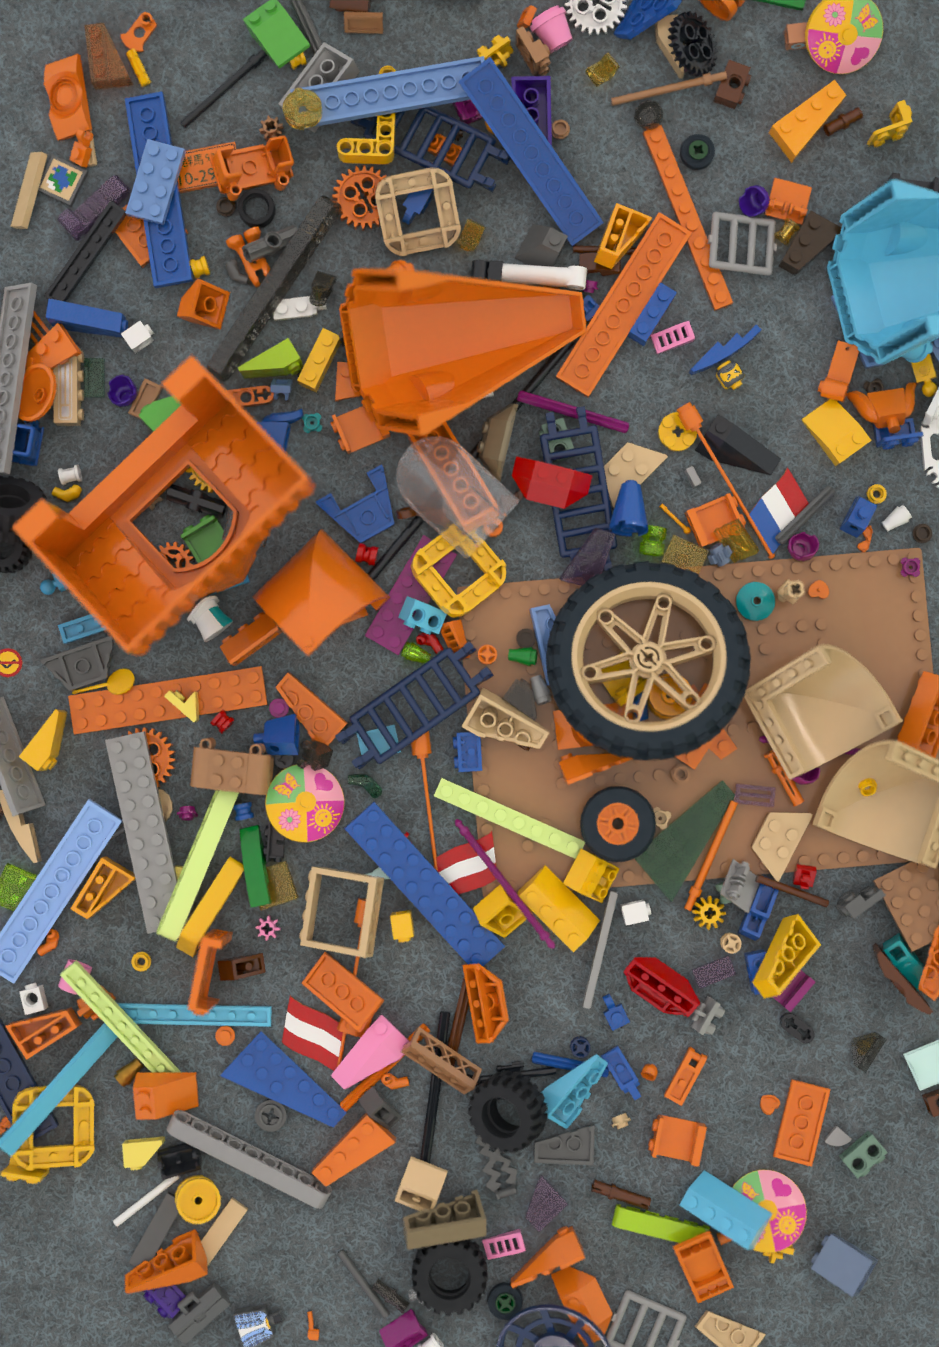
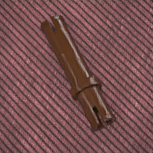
(620, 1194)

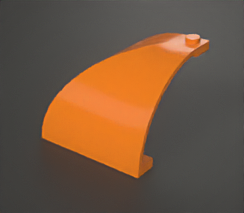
(318, 592)

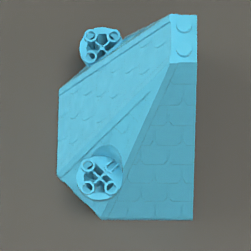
(889, 273)

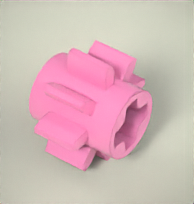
(263, 931)

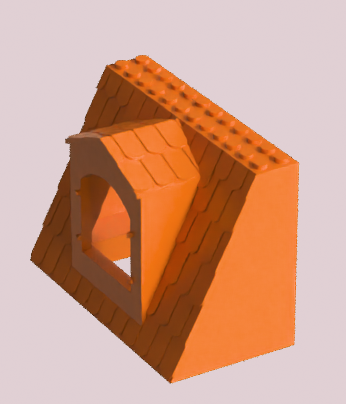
(116, 566)

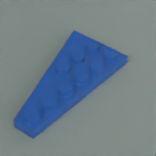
(274, 1075)

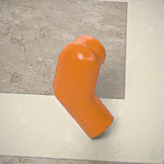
(51, 942)

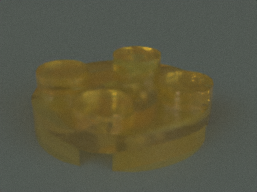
(302, 120)

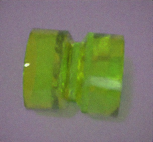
(653, 548)

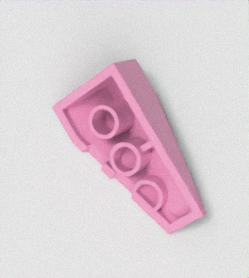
(373, 1052)

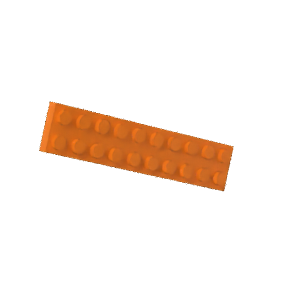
(623, 304)
(147, 702)

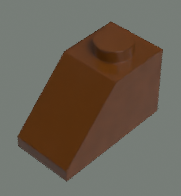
(241, 967)

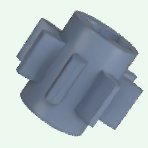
(719, 554)

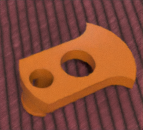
(134, 42)

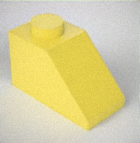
(139, 1151)

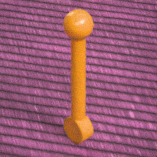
(687, 530)

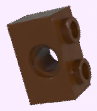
(737, 74)

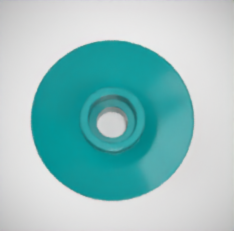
(748, 608)

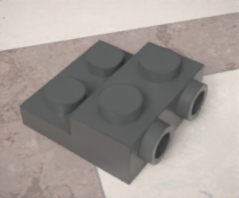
(854, 904)

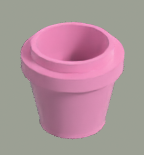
(552, 28)

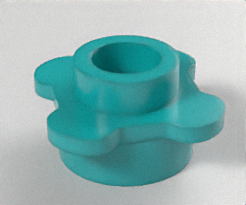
(312, 417)

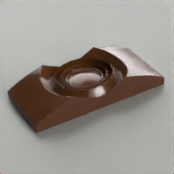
(888, 969)

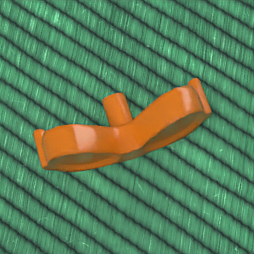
(864, 545)

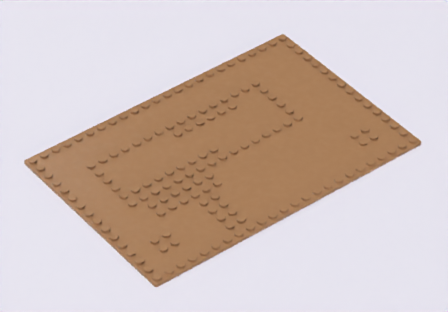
(867, 614)

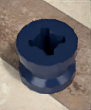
(580, 1050)

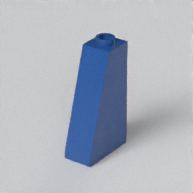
(86, 318)

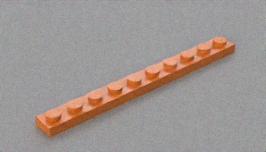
(687, 216)

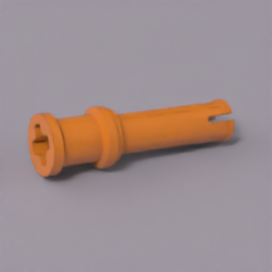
(795, 798)

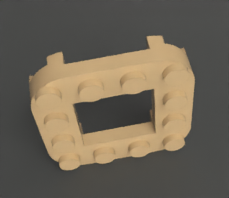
(446, 207)

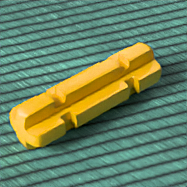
(138, 67)

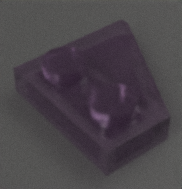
(545, 1204)

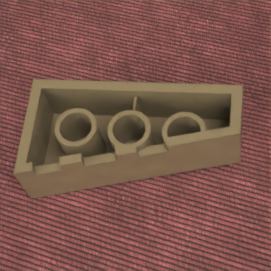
(446, 1223)

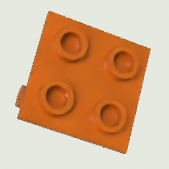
(788, 200)

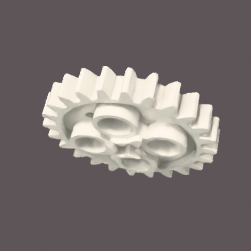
(587, 18)

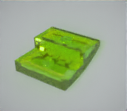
(14, 885)

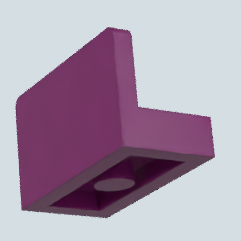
(795, 991)
(403, 1331)

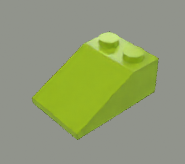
(274, 362)

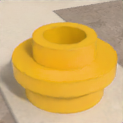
(882, 491)
(865, 783)
(136, 965)

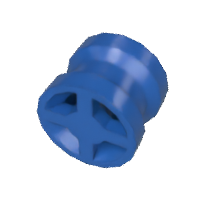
(243, 811)

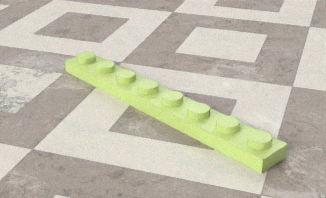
(509, 818)
(117, 1019)

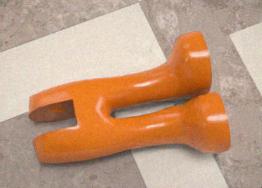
(236, 243)

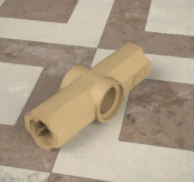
(790, 591)

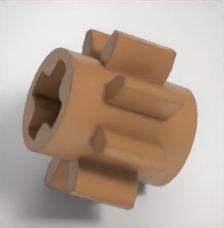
(269, 123)

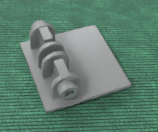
(740, 885)

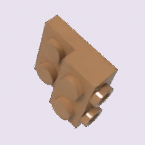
(534, 53)

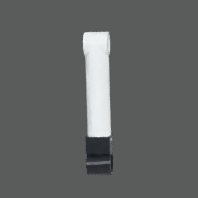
(572, 277)

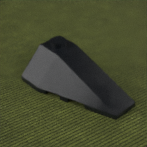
(737, 448)

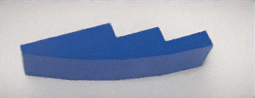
(719, 353)

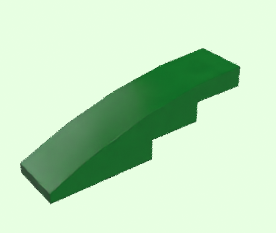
(254, 866)

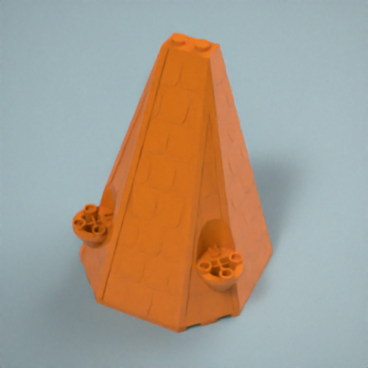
(442, 342)

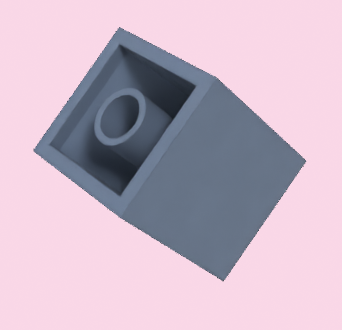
(843, 1264)

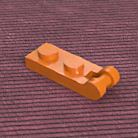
(685, 1076)

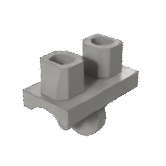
(704, 1015)

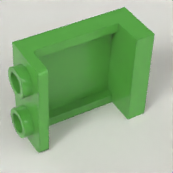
(204, 537)

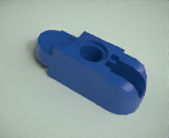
(416, 203)

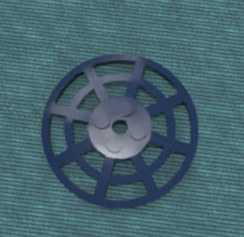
(551, 1337)

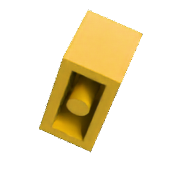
(402, 925)

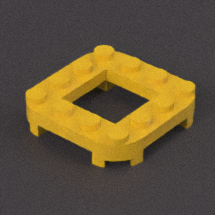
(438, 589)
(58, 1155)

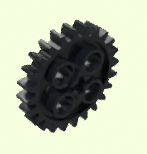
(691, 30)

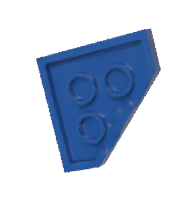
(642, 15)

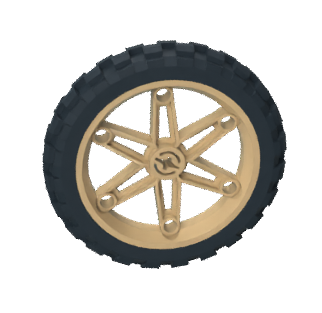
(631, 737)

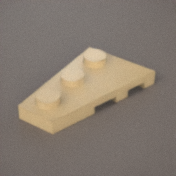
(728, 1332)

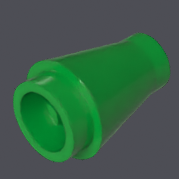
(525, 656)

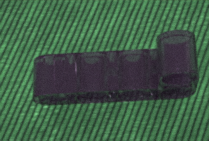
(84, 217)

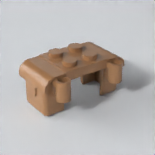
(231, 769)

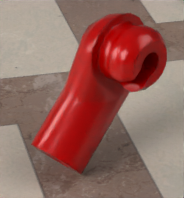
(429, 640)

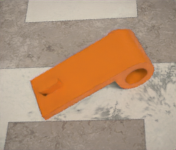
(840, 372)

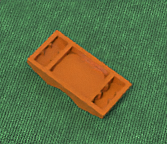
(67, 97)
(569, 738)
(703, 1266)

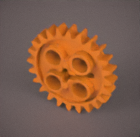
(349, 205)
(163, 756)

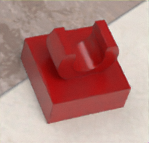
(804, 876)

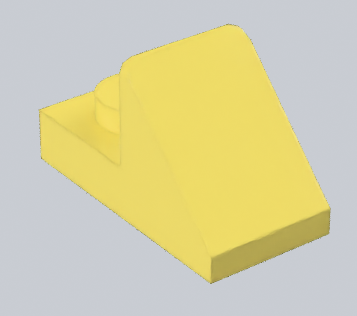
(189, 708)

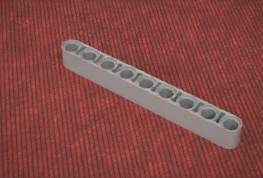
(248, 1159)

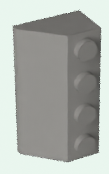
(325, 67)

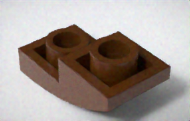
(587, 260)

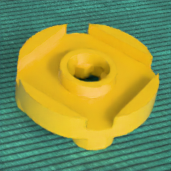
(670, 439)

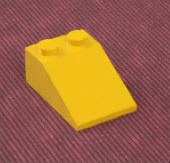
(836, 431)
(46, 744)

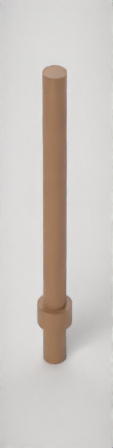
(706, 80)

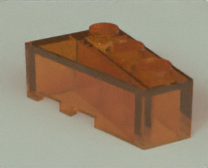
(104, 61)

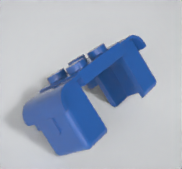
(27, 443)

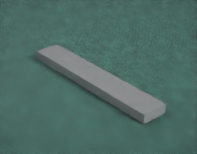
(599, 949)

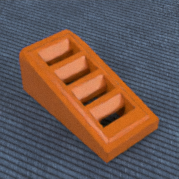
(453, 635)

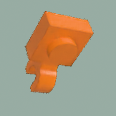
(81, 151)

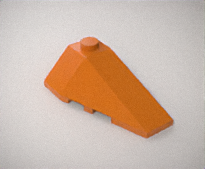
(582, 766)

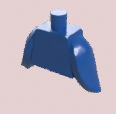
(278, 426)

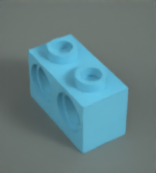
(422, 616)

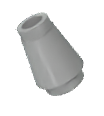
(540, 690)

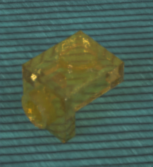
(602, 70)
(471, 235)

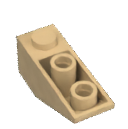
(662, 40)

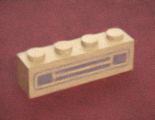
(69, 392)

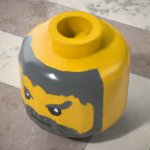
(730, 375)

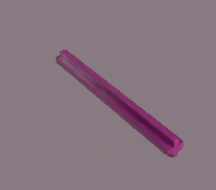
(570, 411)

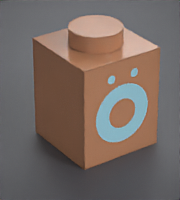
(795, 36)

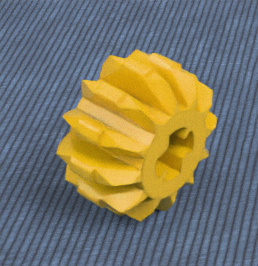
(704, 907)

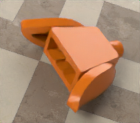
(885, 407)

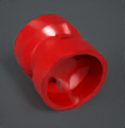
(366, 554)

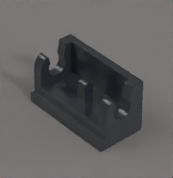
(178, 1160)

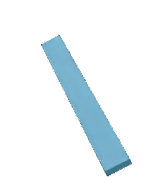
(180, 1015)
(57, 1090)

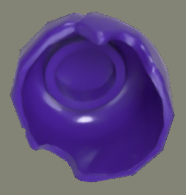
(754, 201)
(120, 385)

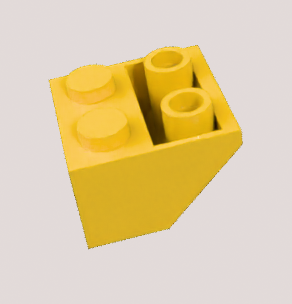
(591, 875)

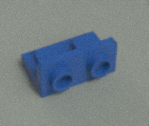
(469, 752)

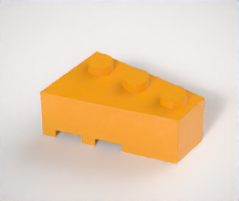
(621, 233)
(102, 887)

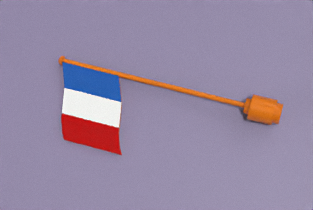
(774, 508)

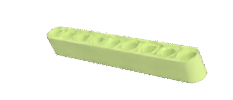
(196, 864)

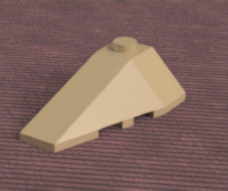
(500, 720)

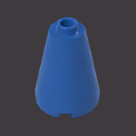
(629, 511)

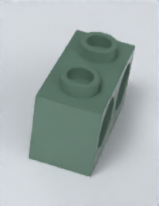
(566, 443)
(859, 1150)

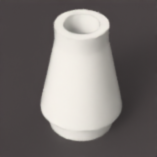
(898, 517)

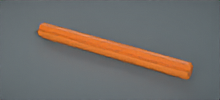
(372, 1079)

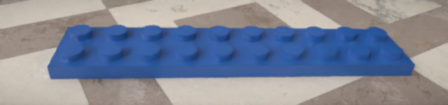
(530, 151)
(165, 242)
(423, 885)

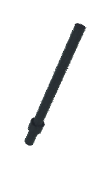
(253, 62)

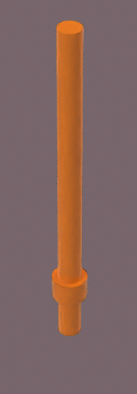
(695, 891)

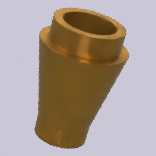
(128, 1072)

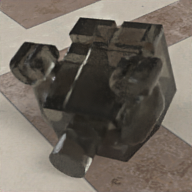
(315, 754)

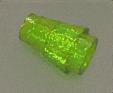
(415, 653)

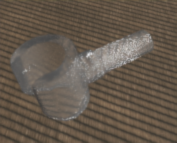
(413, 1296)

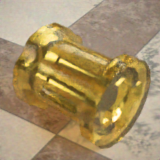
(786, 231)

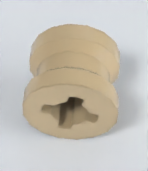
(733, 945)

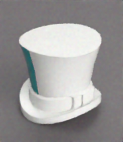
(209, 618)

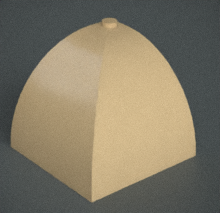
(820, 708)
(902, 811)

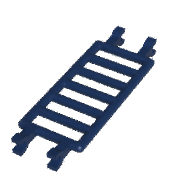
(489, 149)
(602, 487)
(417, 675)

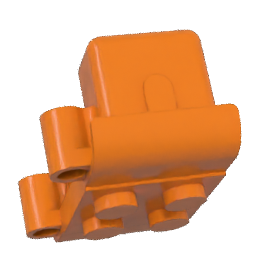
(253, 167)

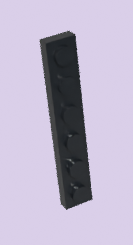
(86, 253)

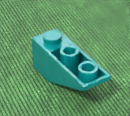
(904, 959)

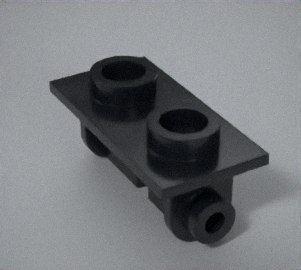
(272, 849)

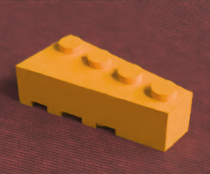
(801, 125)

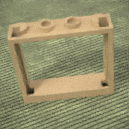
(370, 918)

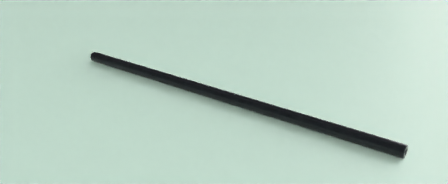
(417, 521)

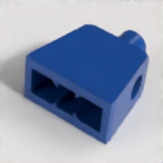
(858, 516)
(280, 736)

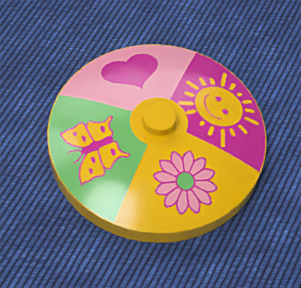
(843, 34)
(304, 803)
(783, 1200)

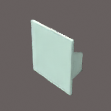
(924, 1064)

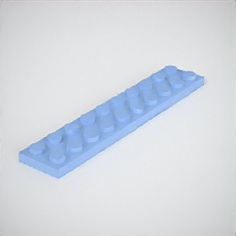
(54, 887)

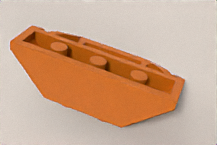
(485, 1002)
(582, 1293)

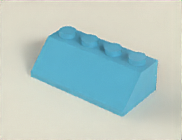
(726, 1210)

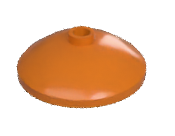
(37, 393)

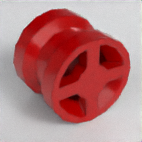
(222, 721)

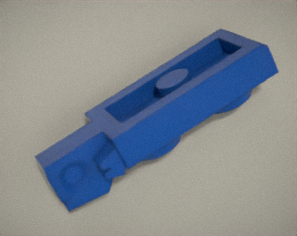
(622, 1071)

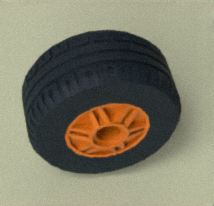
(614, 804)

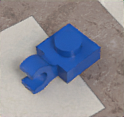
(615, 1014)

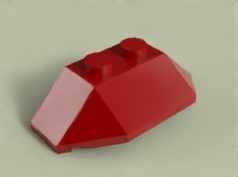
(550, 483)
(661, 986)

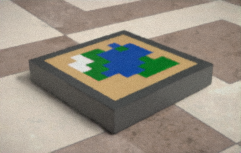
(62, 180)

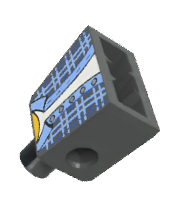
(256, 1324)

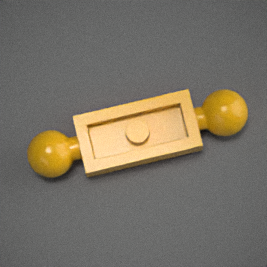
(924, 372)

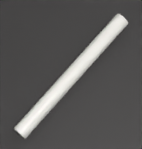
(145, 1200)

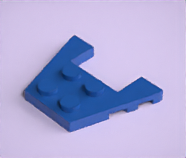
(367, 516)

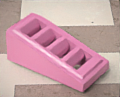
(685, 325)
(502, 1237)

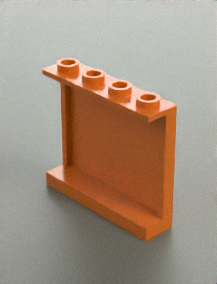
(199, 999)

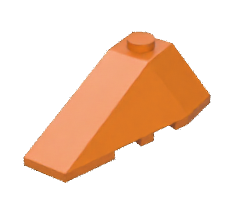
(930, 977)
(561, 1250)
(175, 1265)

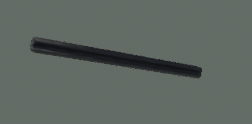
(434, 1092)

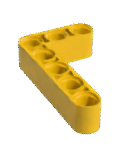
(374, 145)
(209, 907)

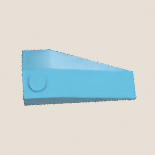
(570, 1090)

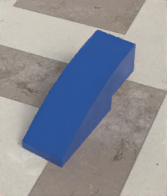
(762, 905)

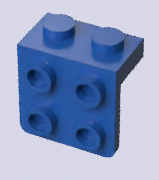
(905, 436)

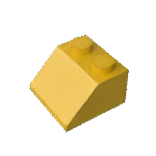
(499, 912)

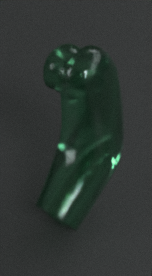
(367, 783)

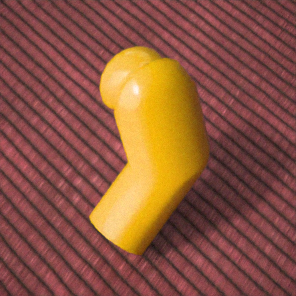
(67, 495)

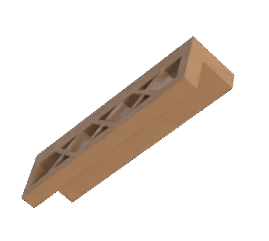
(442, 1068)

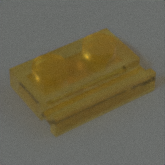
(738, 539)

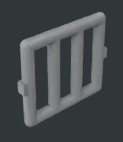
(731, 265)
(645, 1304)

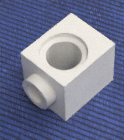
(138, 336)
(635, 912)
(28, 1005)

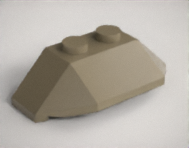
(496, 439)

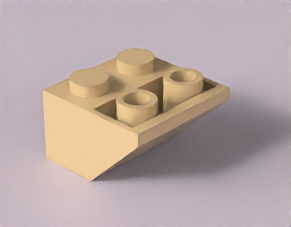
(421, 1185)

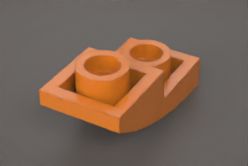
(436, 145)

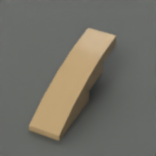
(23, 832)

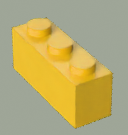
(319, 360)

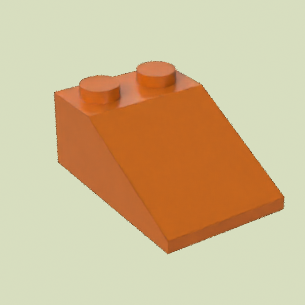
(164, 1093)

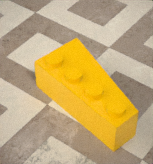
(785, 956)

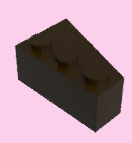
(809, 242)

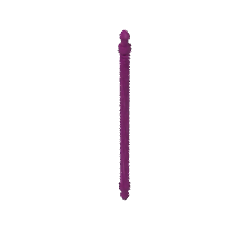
(544, 936)

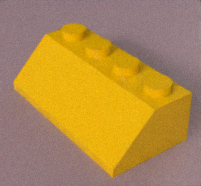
(559, 908)

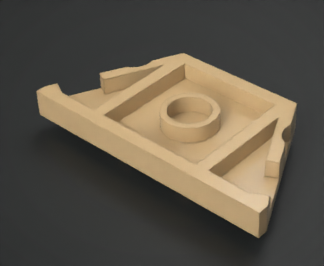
(630, 463)
(779, 839)

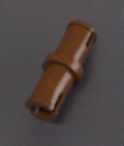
(843, 121)

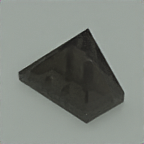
(866, 1049)

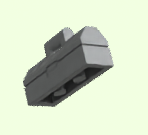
(199, 1313)

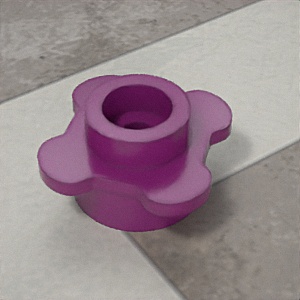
(915, 563)
(187, 813)

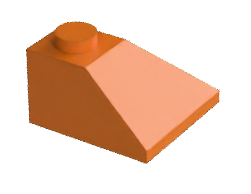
(204, 304)

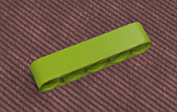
(654, 1225)

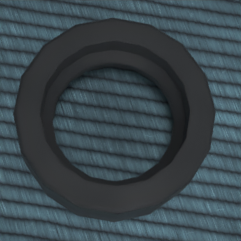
(256, 193)

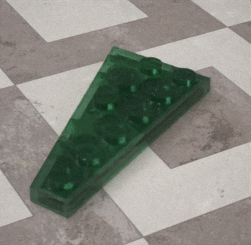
(681, 843)

